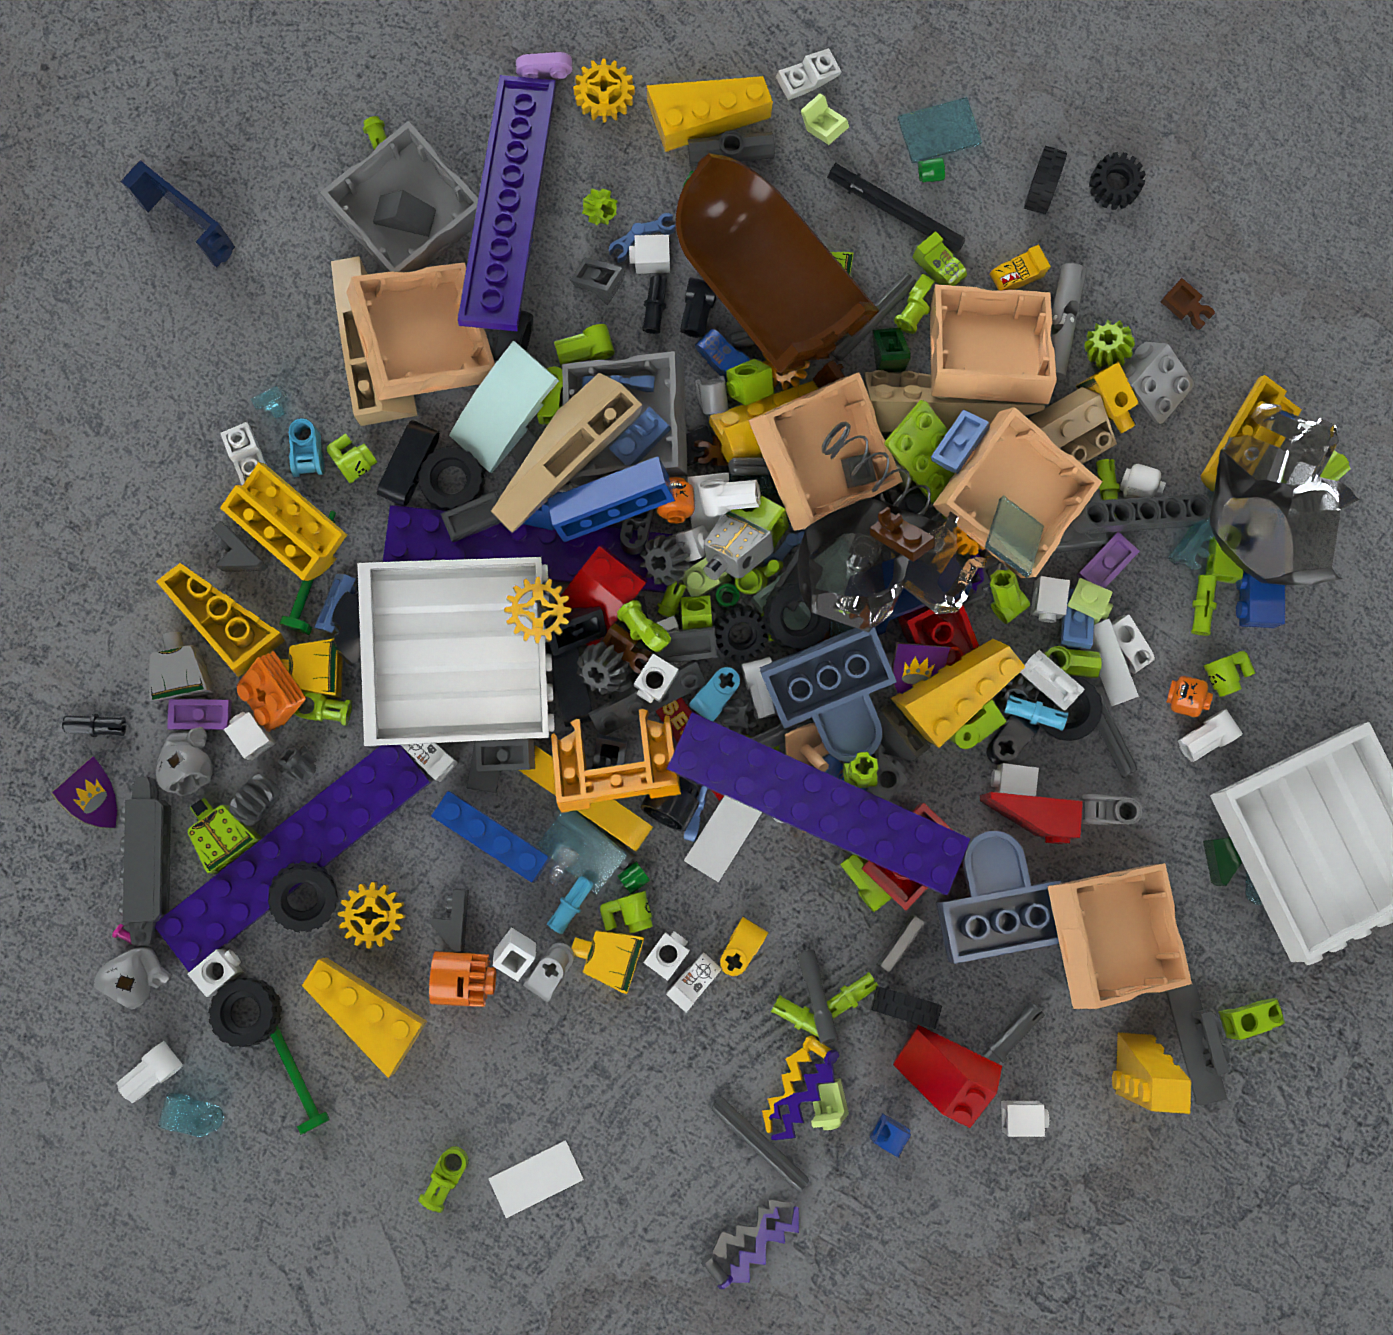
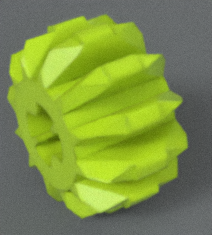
(1098, 344)

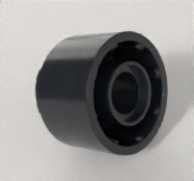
(673, 810)

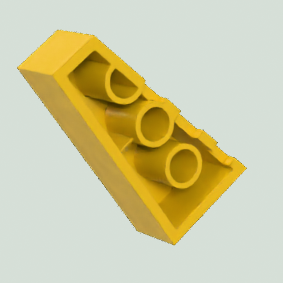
(706, 108)
(227, 626)
(958, 691)
(366, 1015)
(1150, 1076)

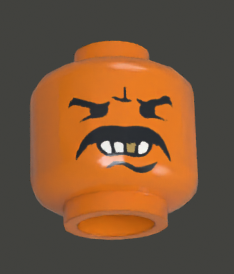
(684, 502)
(1189, 696)

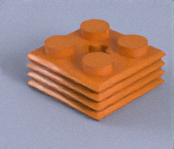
(270, 691)

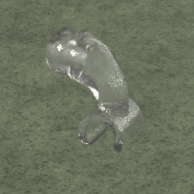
(567, 858)

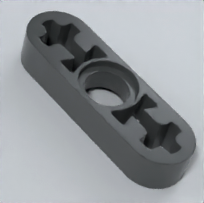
(643, 527)

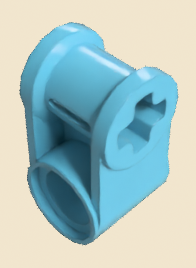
(306, 454)
(713, 698)

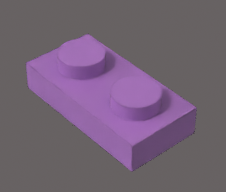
(1109, 561)
(196, 713)

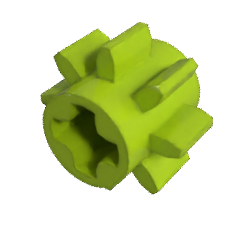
(599, 206)

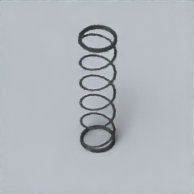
(840, 443)

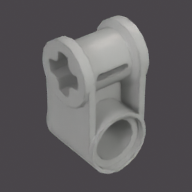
(712, 395)
(1104, 810)
(550, 971)

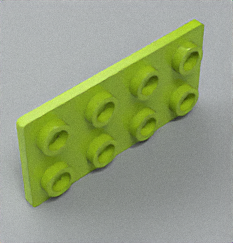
(915, 443)

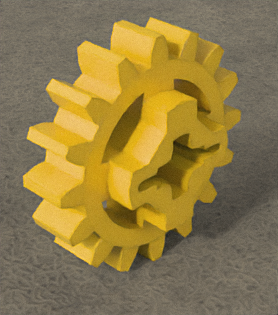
(604, 77)
(537, 597)
(371, 902)

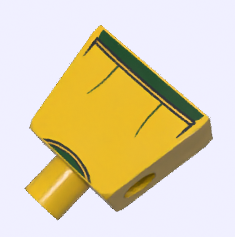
(1115, 394)
(316, 667)
(610, 957)

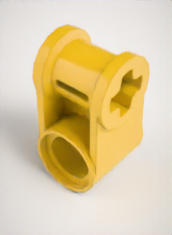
(745, 943)

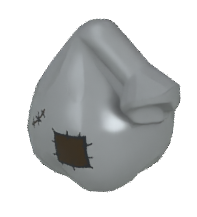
(183, 764)
(131, 976)

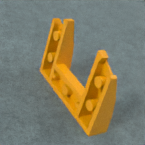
(580, 787)

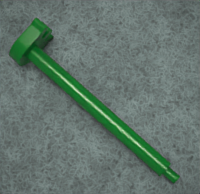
(293, 622)
(315, 1118)

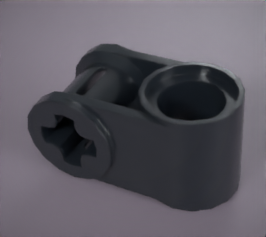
(1014, 736)

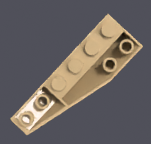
(898, 393)
(364, 401)
(1077, 425)
(566, 446)

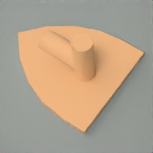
(807, 746)

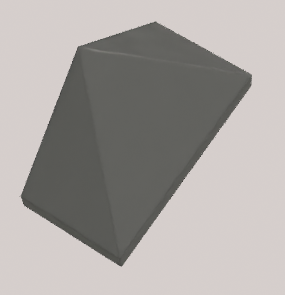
(900, 735)

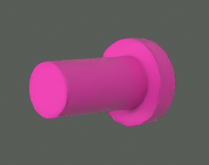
(122, 933)

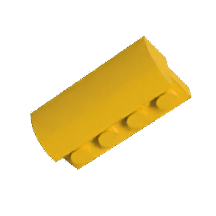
(1262, 391)
(735, 430)
(284, 522)

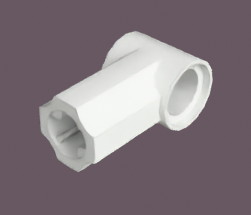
(721, 497)
(758, 689)
(1217, 731)
(155, 1068)

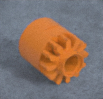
(461, 979)

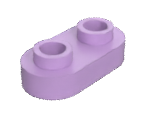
(544, 65)

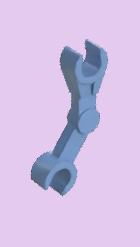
(641, 229)
(642, 383)
(789, 543)
(693, 827)

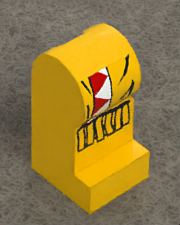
(1021, 270)

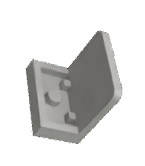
(1157, 379)

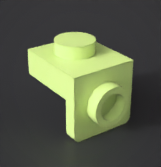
(822, 120)
(699, 583)
(1091, 600)
(832, 1108)

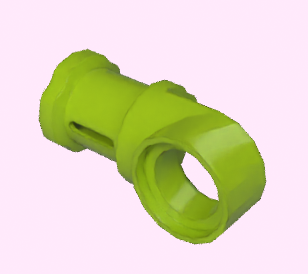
(916, 306)
(642, 628)
(322, 706)
(443, 1178)

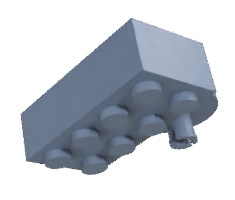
(834, 689)
(1002, 905)

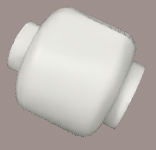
(1142, 482)

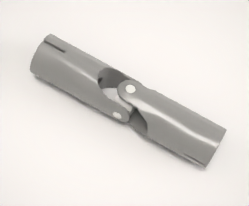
(1066, 300)

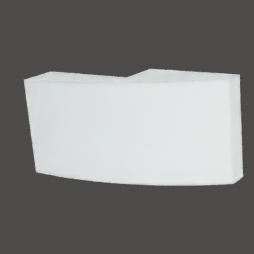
(809, 75)
(242, 449)

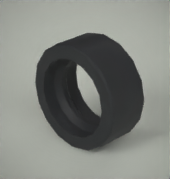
(521, 336)

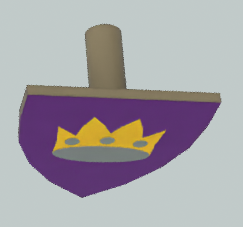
(916, 663)
(88, 795)

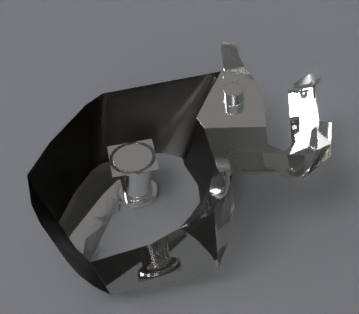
(1275, 506)
(845, 572)

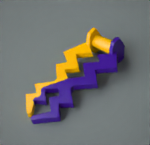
(793, 1099)

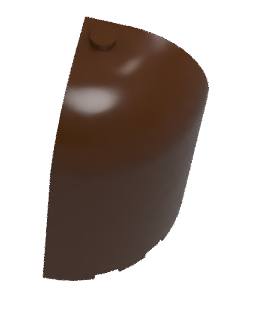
(767, 264)

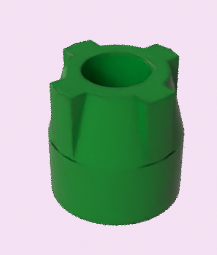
(931, 170)
(730, 589)
(633, 877)

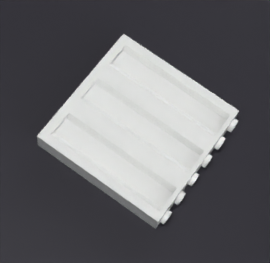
(444, 658)
(1318, 841)

